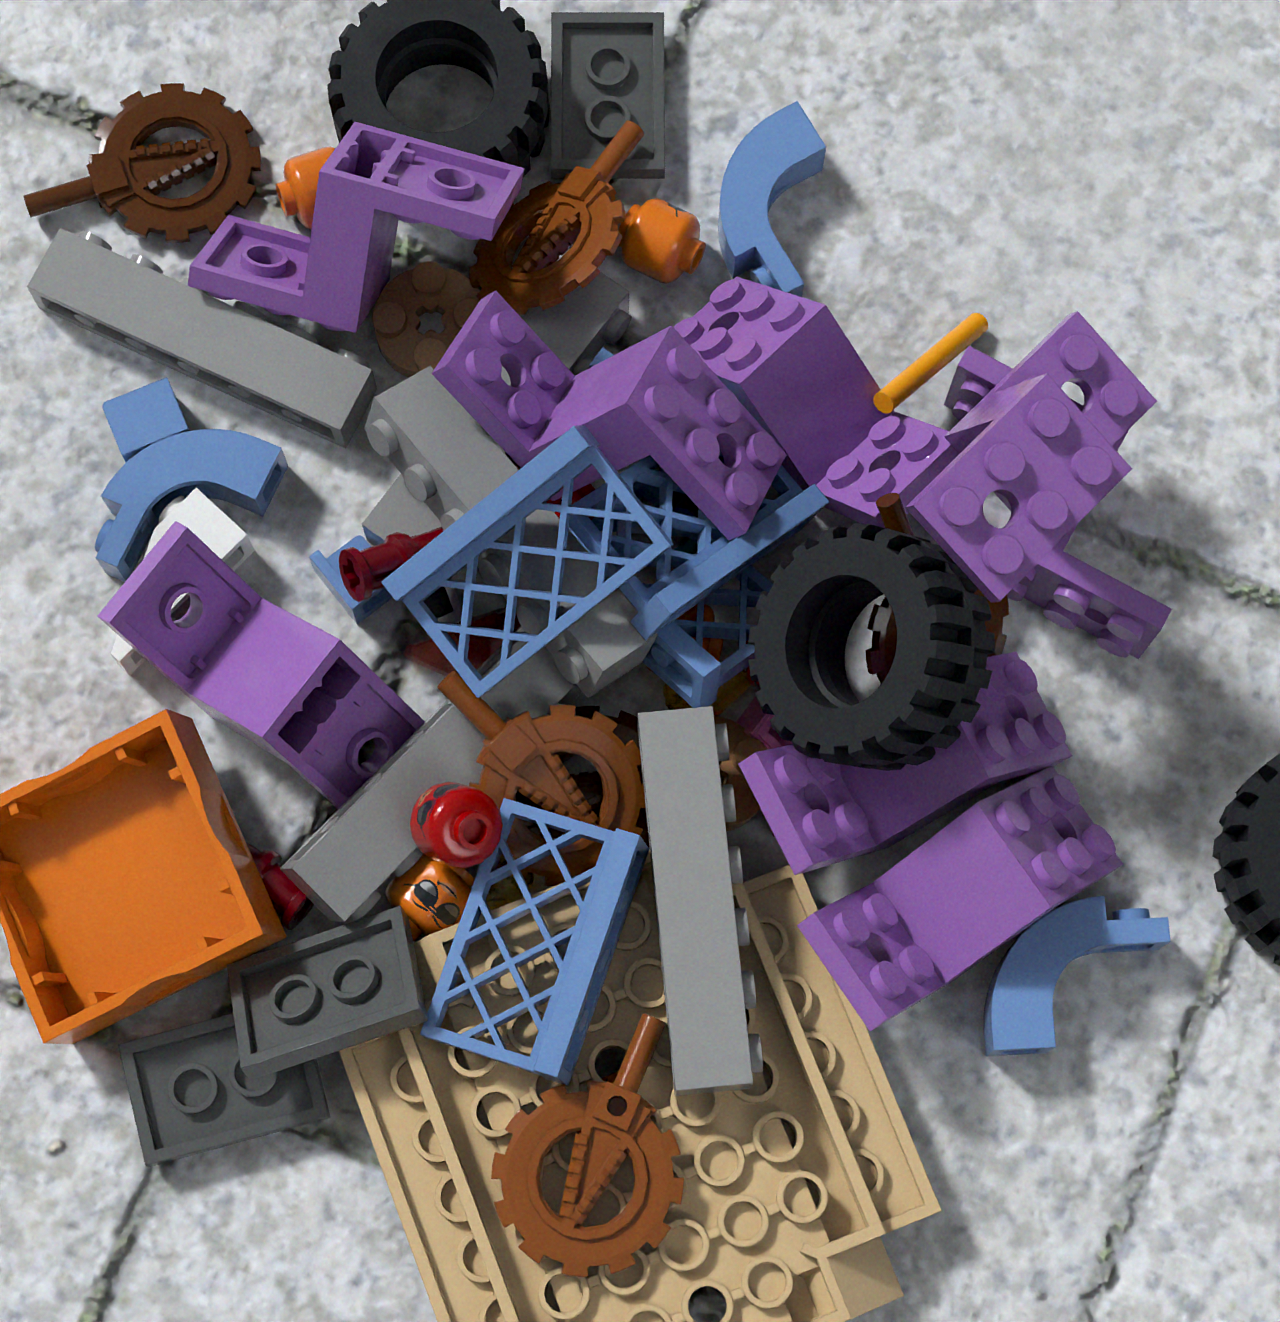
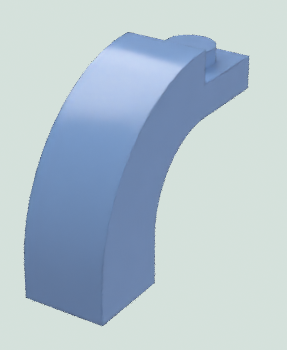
(763, 166)
(215, 461)
(1023, 984)

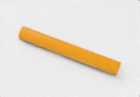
(930, 363)

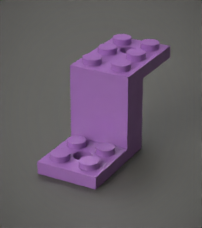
(359, 199)
(814, 398)
(635, 404)
(1035, 455)
(1060, 583)
(259, 666)
(845, 811)
(960, 896)

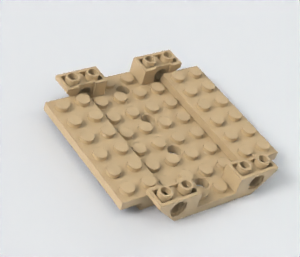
(777, 1177)

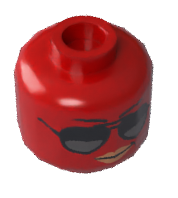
(456, 824)

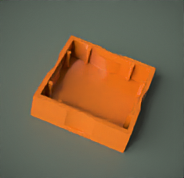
(126, 880)

